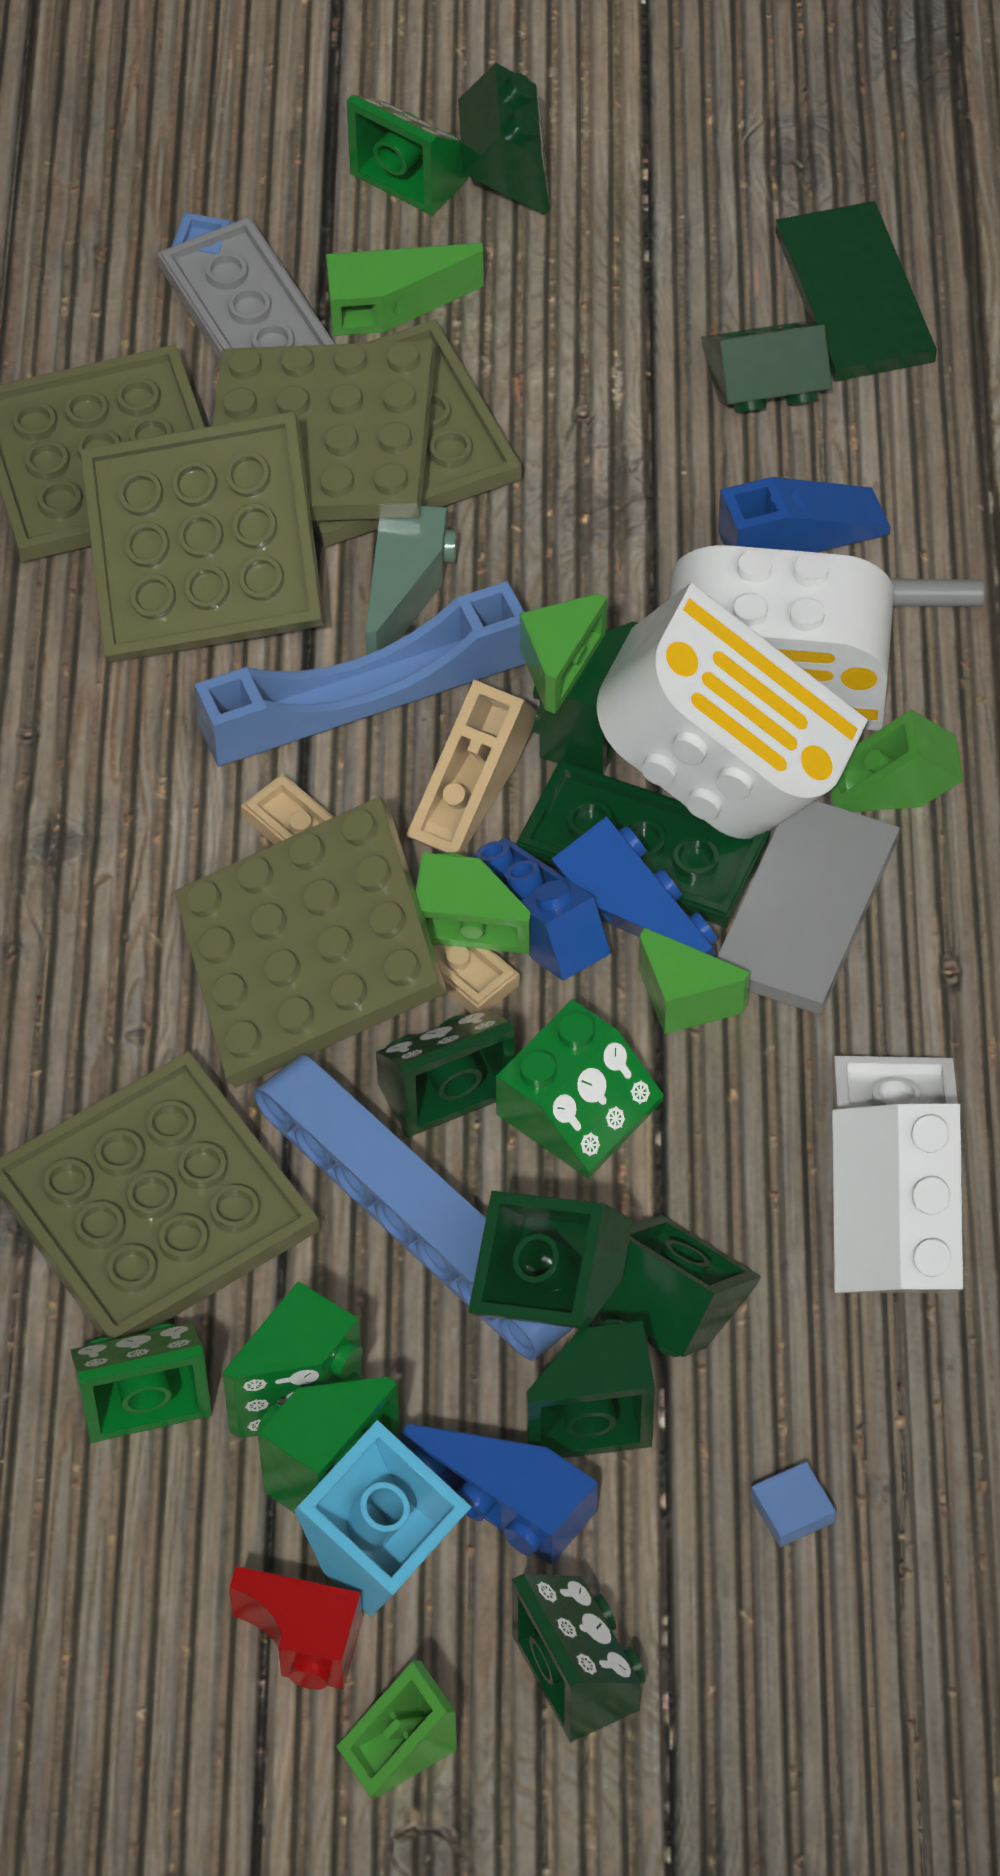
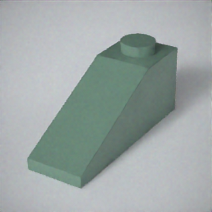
(406, 572)

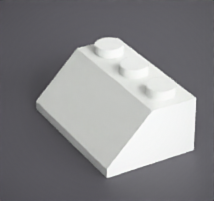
(897, 1199)

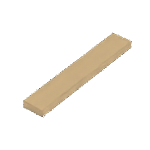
(471, 976)

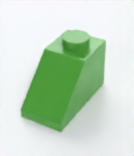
(899, 767)
(470, 905)

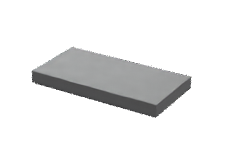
(241, 292)
(808, 903)

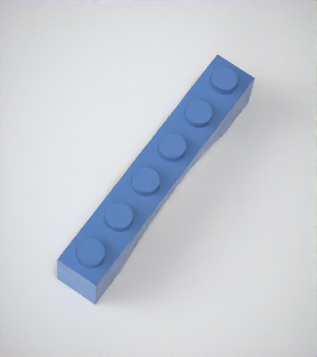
(267, 709)

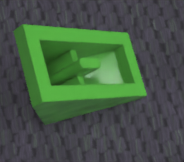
(560, 643)
(689, 984)
(401, 1732)

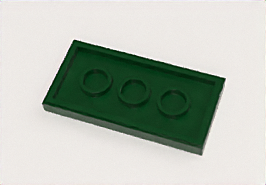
(856, 289)
(699, 859)

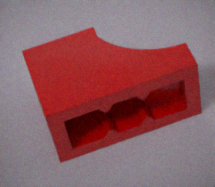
(307, 1620)

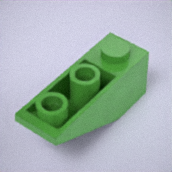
(394, 286)

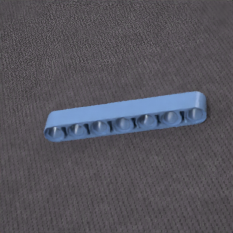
(389, 1185)

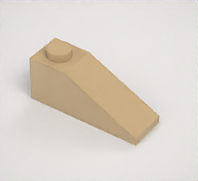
(472, 767)

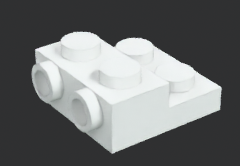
(893, 1080)

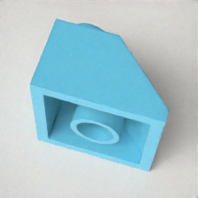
(378, 1517)

